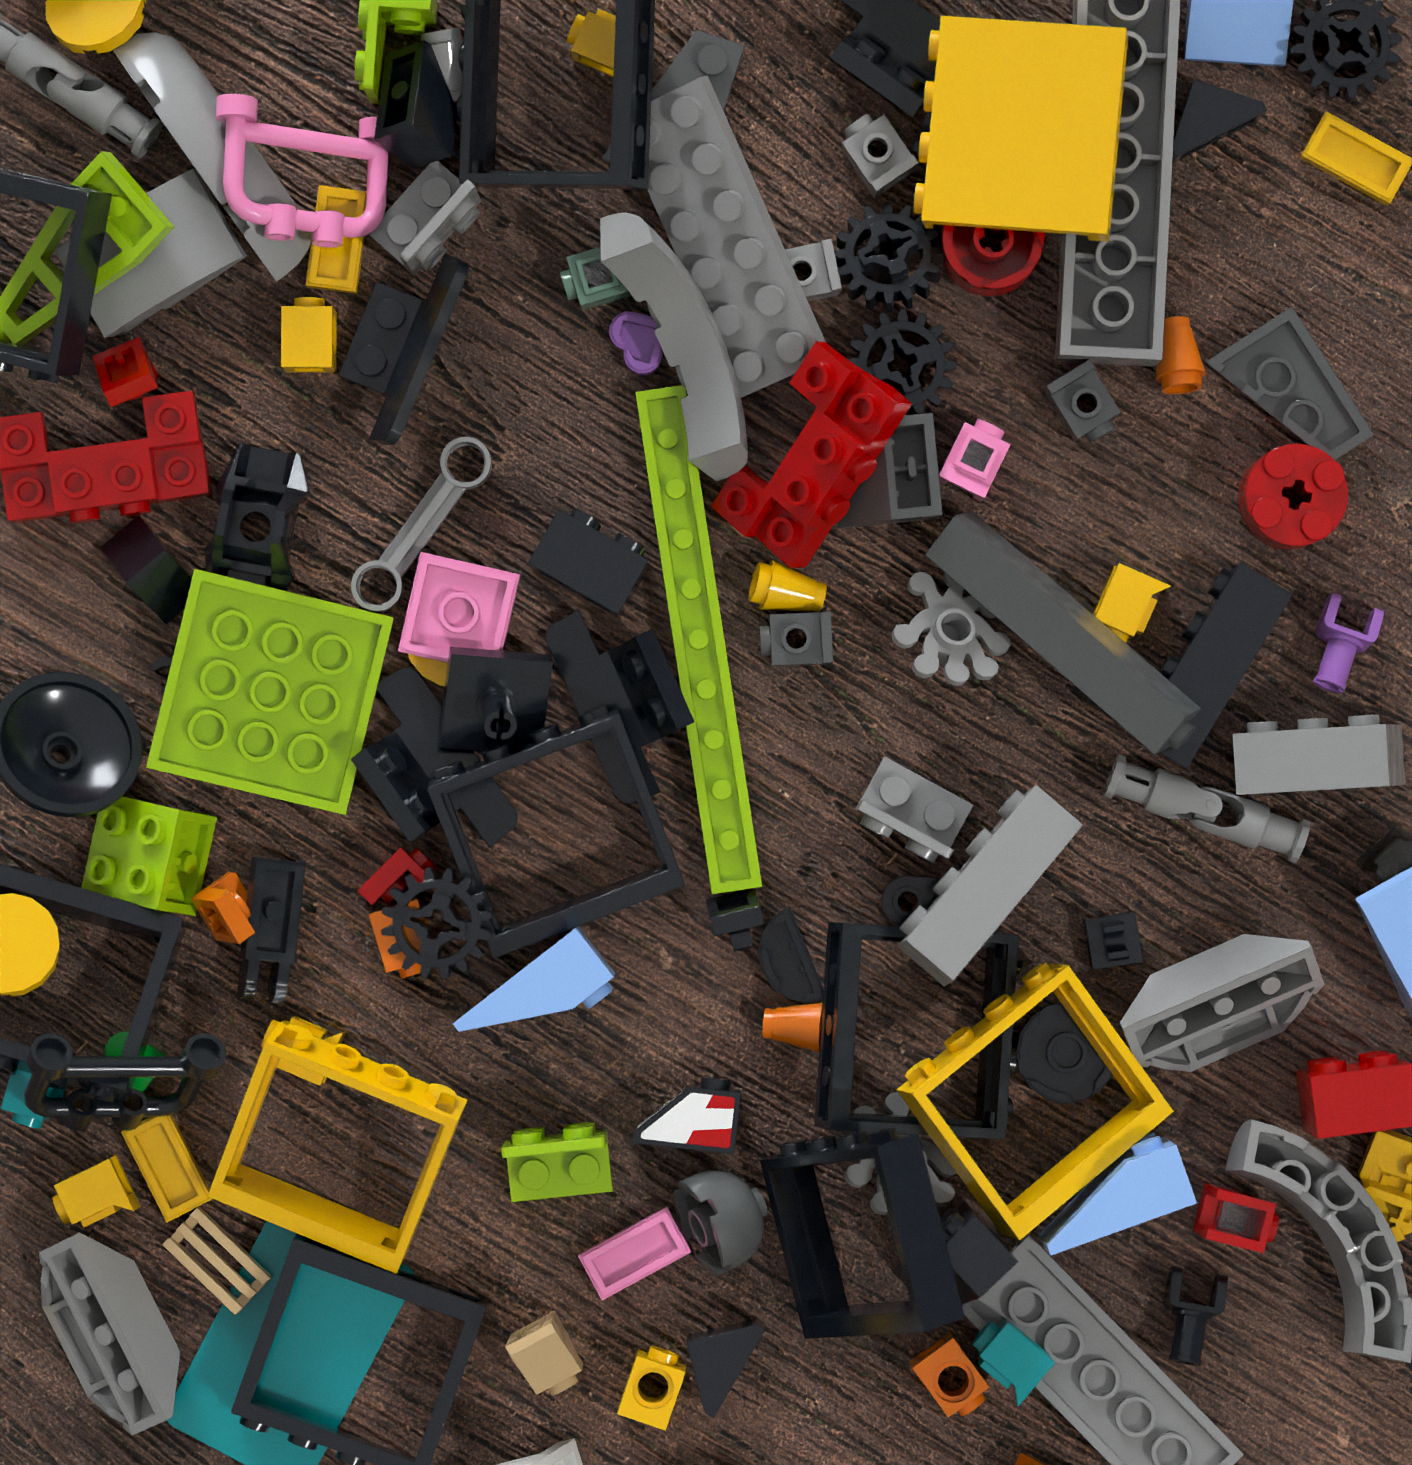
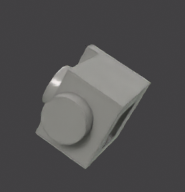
(881, 172)
(824, 271)

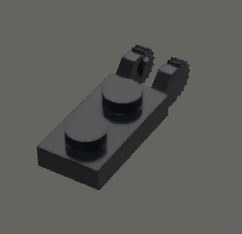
(275, 910)

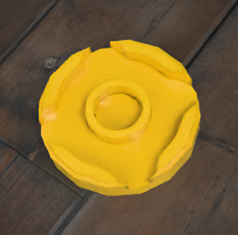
(94, 23)
(26, 944)

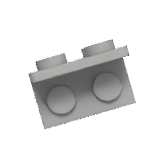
(426, 217)
(913, 808)

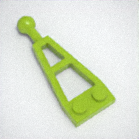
(132, 223)

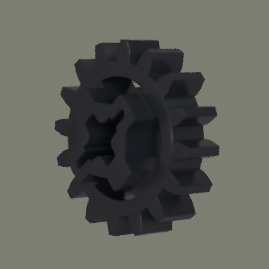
(1359, 59)
(903, 242)
(922, 357)
(432, 945)

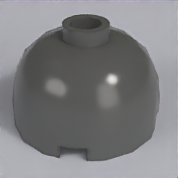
(722, 1218)

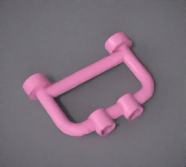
(282, 220)

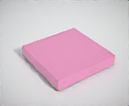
(457, 607)

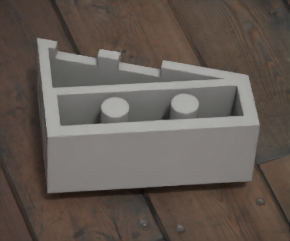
(1318, 756)

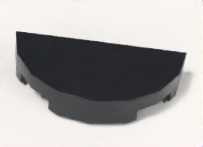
(787, 960)

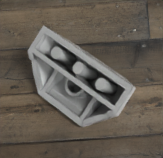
(1220, 1001)
(110, 1331)

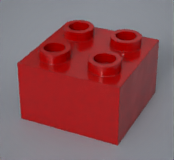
(1355, 1096)

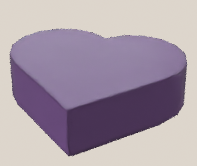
(636, 337)

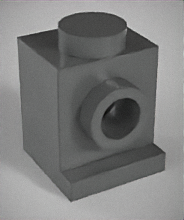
(1063, 398)
(818, 645)

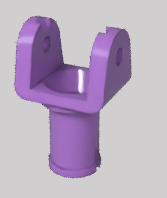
(1342, 644)

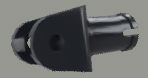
(1191, 1317)

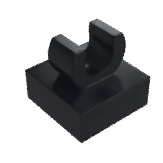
(735, 915)
(1113, 940)

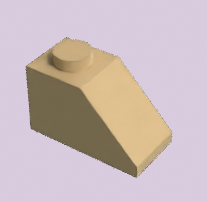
(545, 1355)

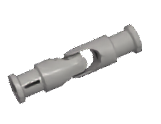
(76, 89)
(1178, 798)

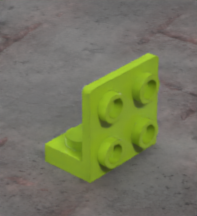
(406, 16)
(149, 855)
(558, 1163)

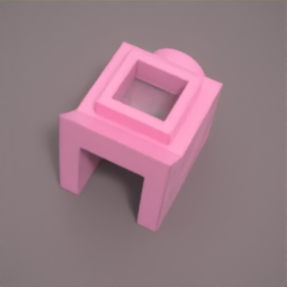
(975, 458)

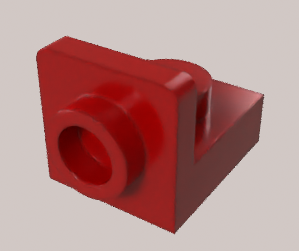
(125, 372)
(391, 874)

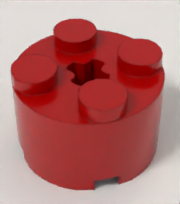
(985, 271)
(1317, 480)

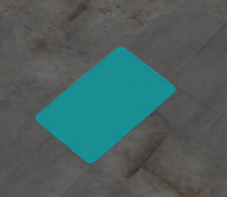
(312, 1367)

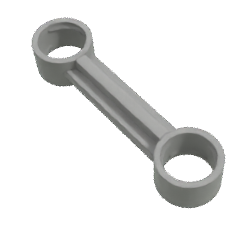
(421, 524)

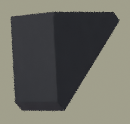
(1210, 116)
(149, 568)
(720, 1357)

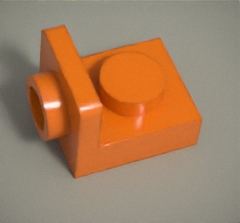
(225, 909)

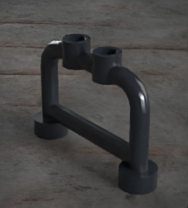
(53, 1059)

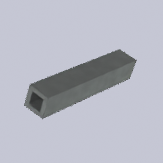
(1064, 633)

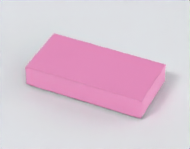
(634, 1253)

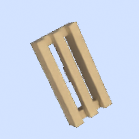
(186, 1231)

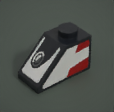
(695, 1118)

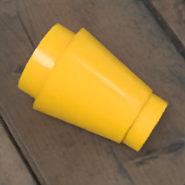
(785, 589)

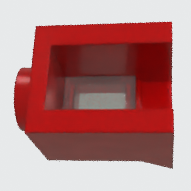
(1236, 1218)

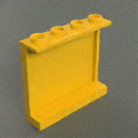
(1022, 126)

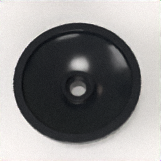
(82, 723)

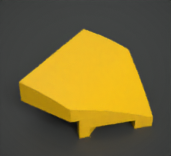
(1388, 1178)

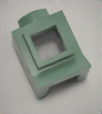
(591, 280)

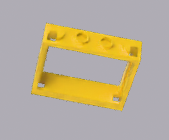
(1086, 1160)
(307, 1212)

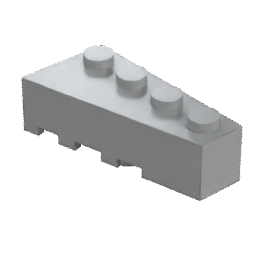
(988, 885)

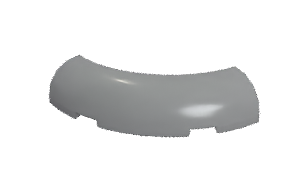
(188, 110)
(688, 339)
(1348, 1225)

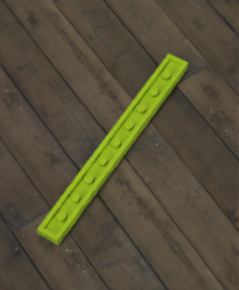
(699, 642)

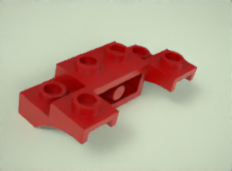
(823, 465)
(104, 476)

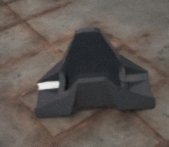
(265, 484)

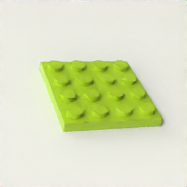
(269, 691)

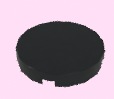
(1058, 1057)

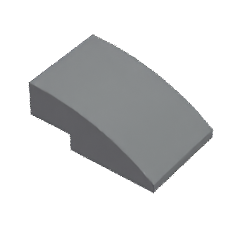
(181, 264)

